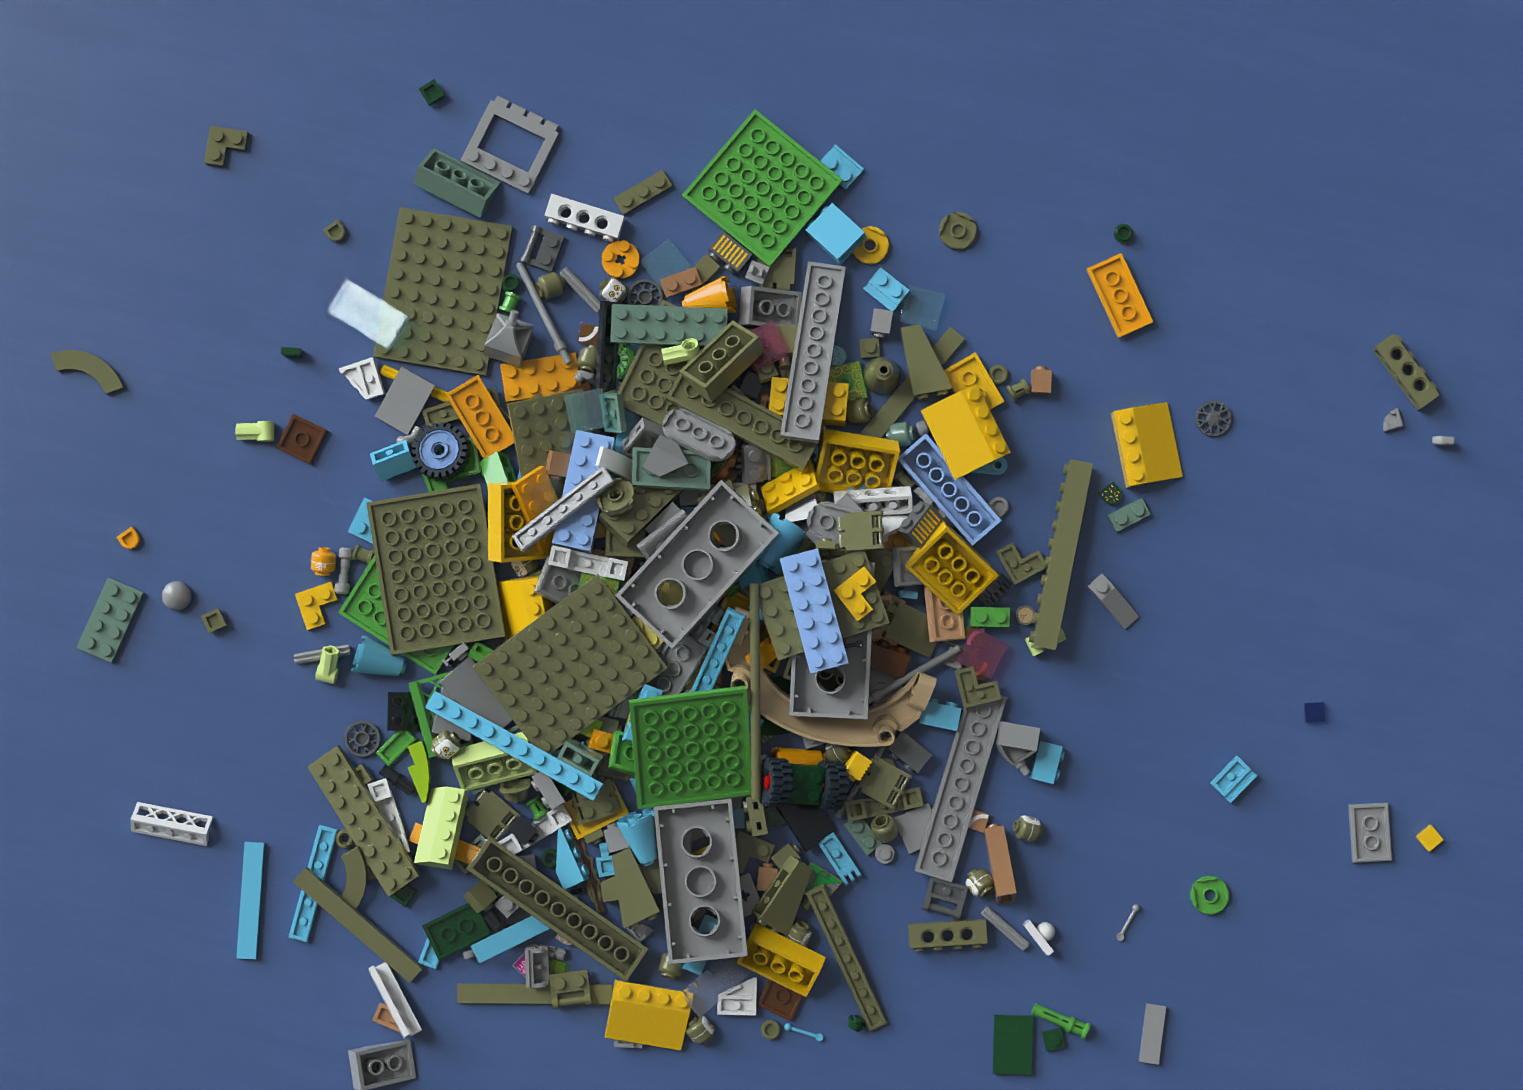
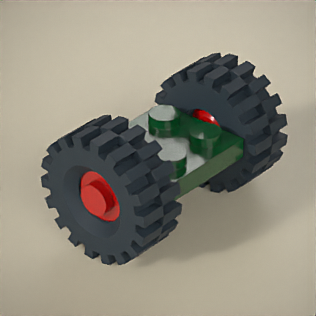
(803, 784)

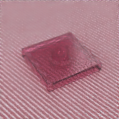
(771, 343)
(982, 652)

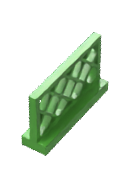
(423, 714)

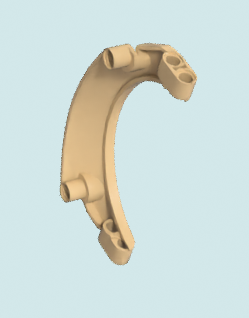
(888, 716)

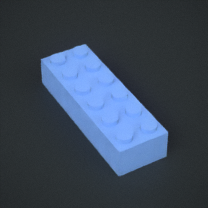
(956, 497)
(580, 529)
(814, 611)

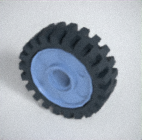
(430, 441)

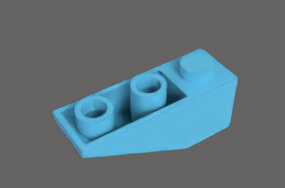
(569, 864)

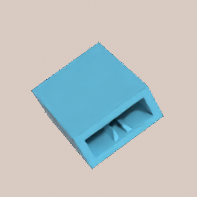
(835, 233)

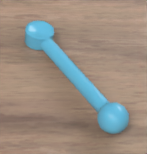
(819, 1037)

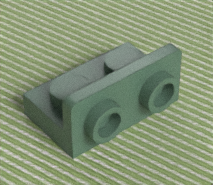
(615, 412)

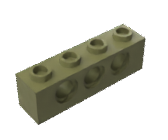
(1395, 368)
(977, 926)

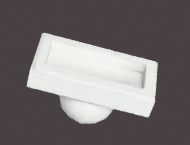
(1043, 933)

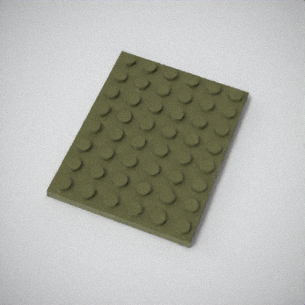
(450, 284)
(435, 569)
(570, 666)

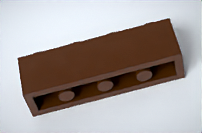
(889, 658)

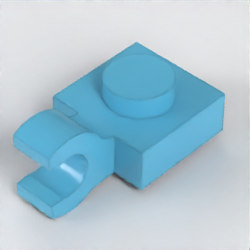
(605, 862)

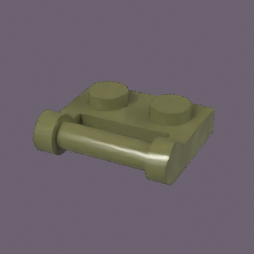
(570, 982)

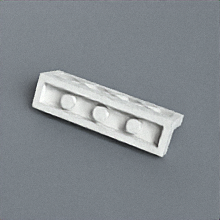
(169, 827)
(395, 1000)

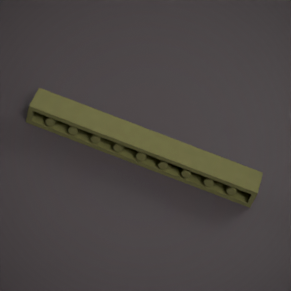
(1061, 556)

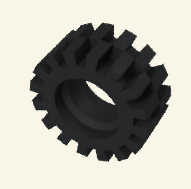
(995, 590)

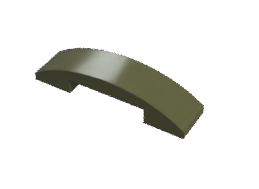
(870, 807)

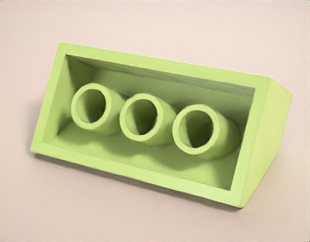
(486, 765)
(441, 827)

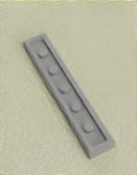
(563, 509)

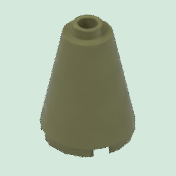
(879, 382)

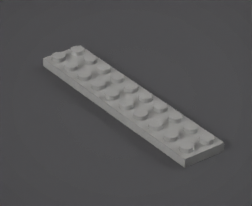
(813, 352)
(959, 789)

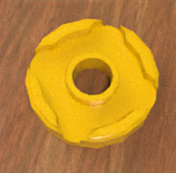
(878, 253)

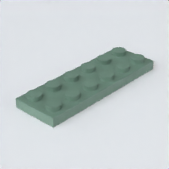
(665, 324)

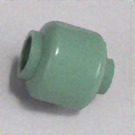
(902, 433)

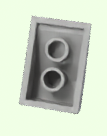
(763, 305)
(381, 1064)

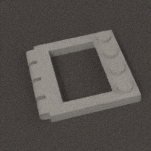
(499, 168)

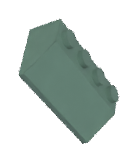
(456, 182)

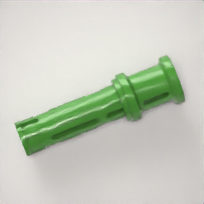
(1070, 1023)

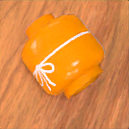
(323, 561)

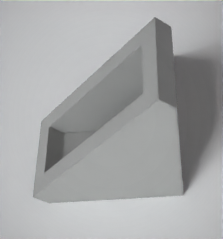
(664, 457)

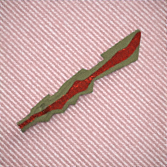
(594, 882)

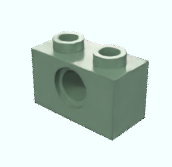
(580, 757)

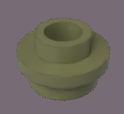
(339, 840)

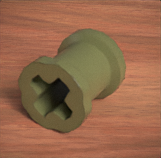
(1018, 390)
(902, 479)
(362, 554)

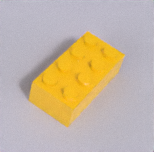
(834, 407)
(781, 960)

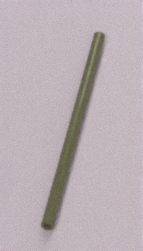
(755, 691)

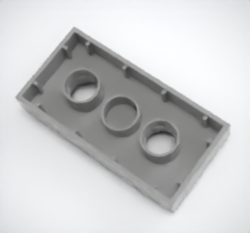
(697, 564)
(847, 700)
(700, 881)

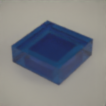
(1314, 712)

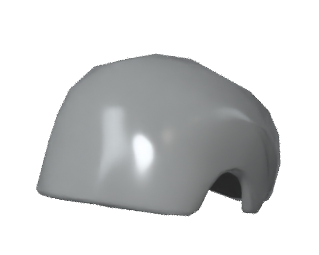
(176, 595)

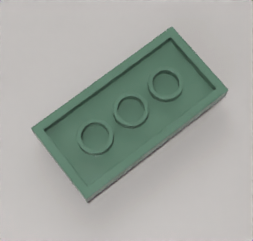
(688, 477)
(110, 620)

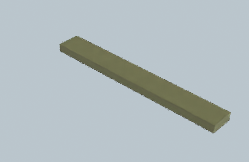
(903, 395)
(358, 924)
(846, 957)
(518, 993)

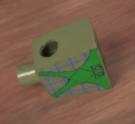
(818, 877)

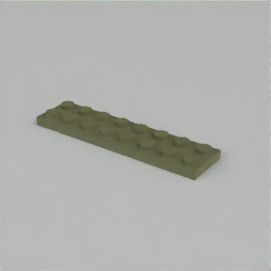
(744, 420)
(364, 820)

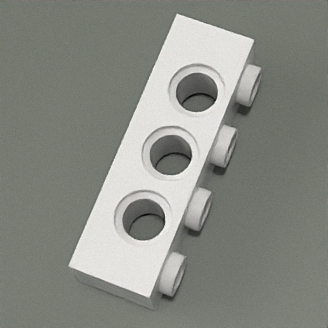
(558, 204)
(889, 500)

